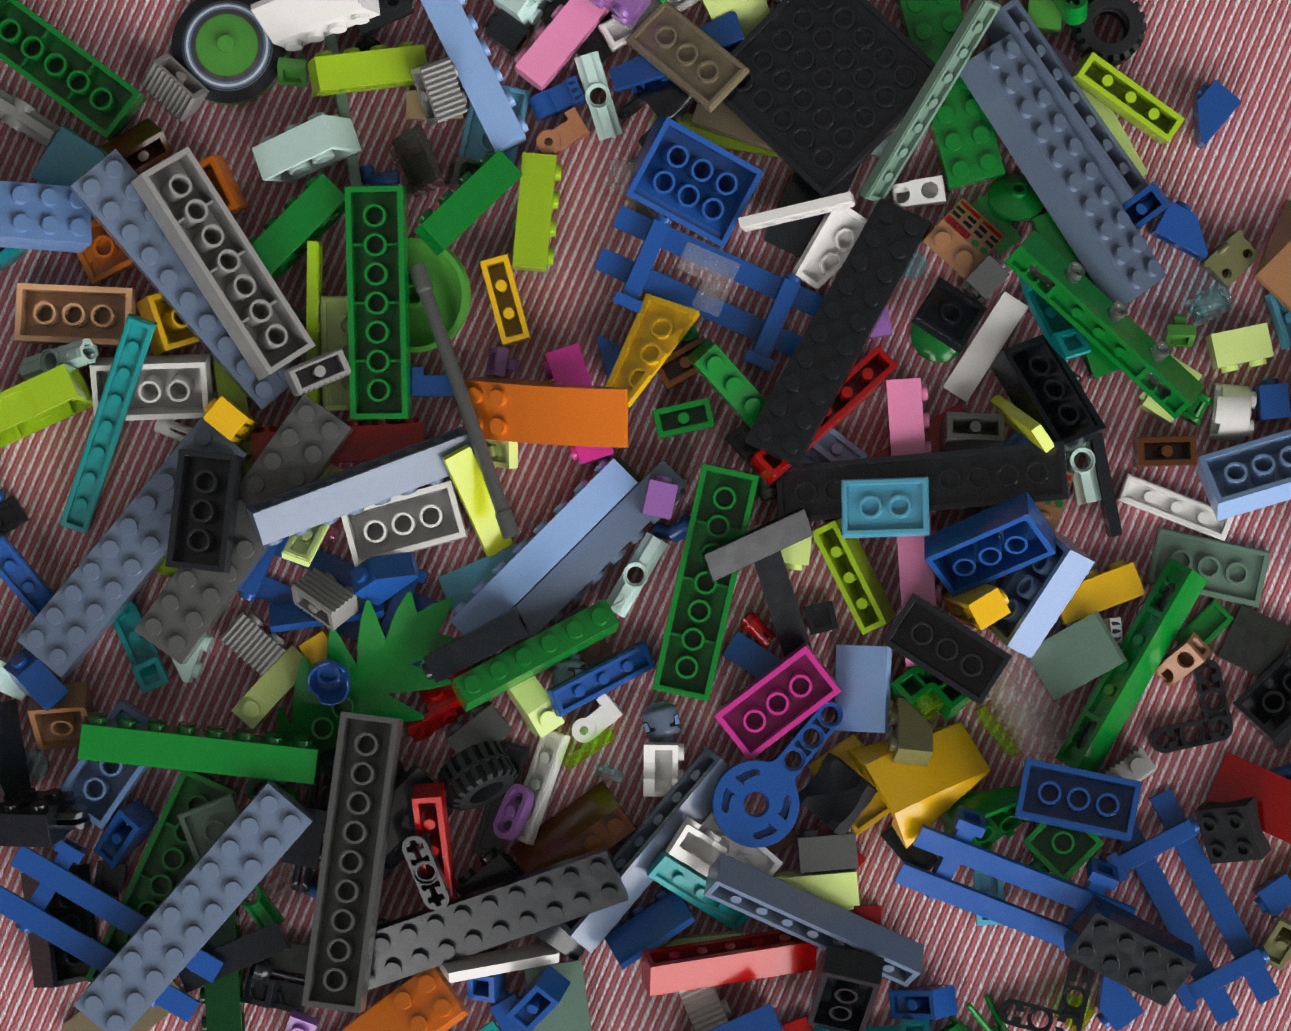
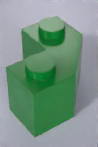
(919, 682)

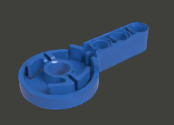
(773, 782)

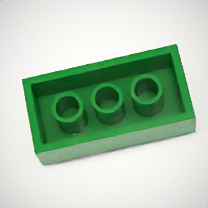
(303, 220)

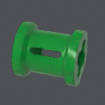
(1197, 409)

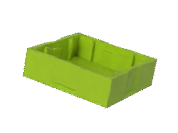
(43, 402)

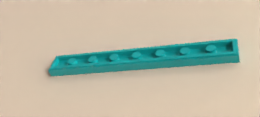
(108, 423)

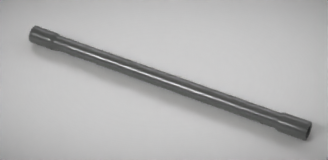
(502, 511)

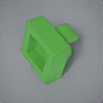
(292, 71)
(1178, 333)

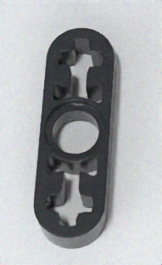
(427, 857)

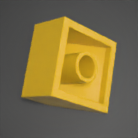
(170, 330)

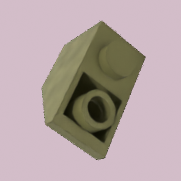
(910, 736)

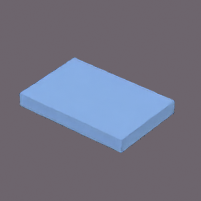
(865, 687)

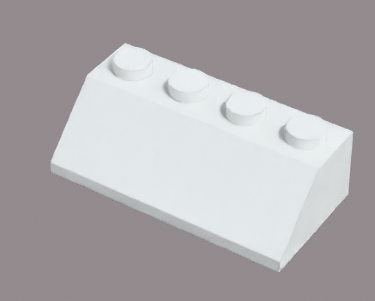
(307, 21)

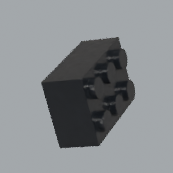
(845, 990)

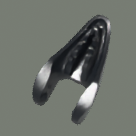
(664, 100)

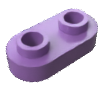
(513, 812)

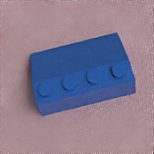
(692, 180)

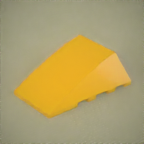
(923, 792)

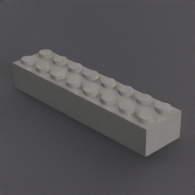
(223, 263)

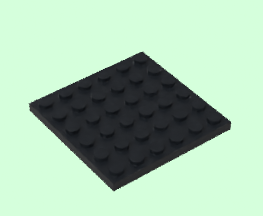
(826, 85)

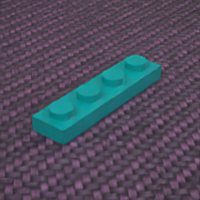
(690, 886)

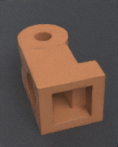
(564, 135)
(1183, 659)

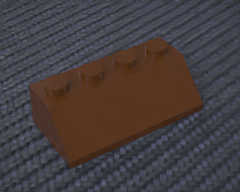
(581, 827)

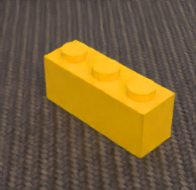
(505, 300)
(229, 419)
(1103, 591)
(978, 606)

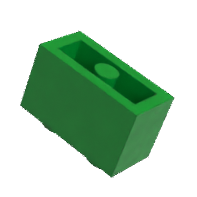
(683, 418)

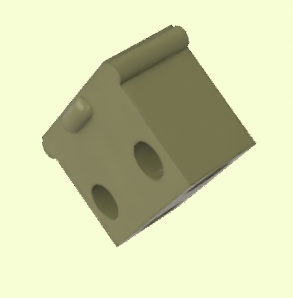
(1230, 257)

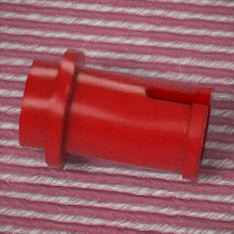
(757, 628)

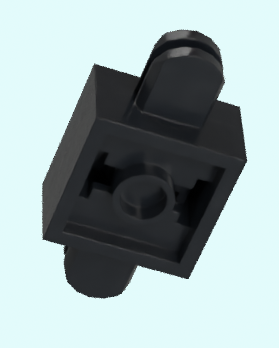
(40, 818)
(308, 847)

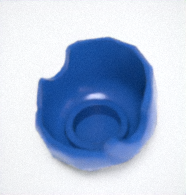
(329, 681)

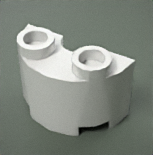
(1232, 412)
(661, 767)
(695, 847)

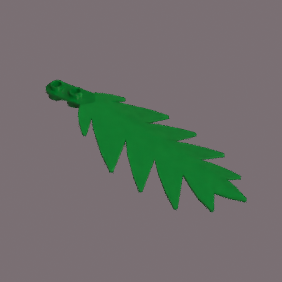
(380, 669)

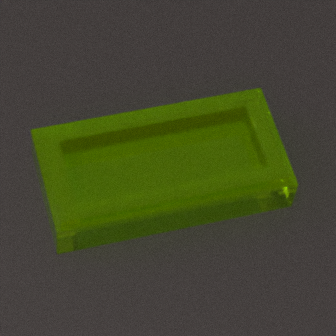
(996, 731)
(589, 748)

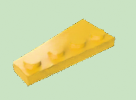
(649, 343)

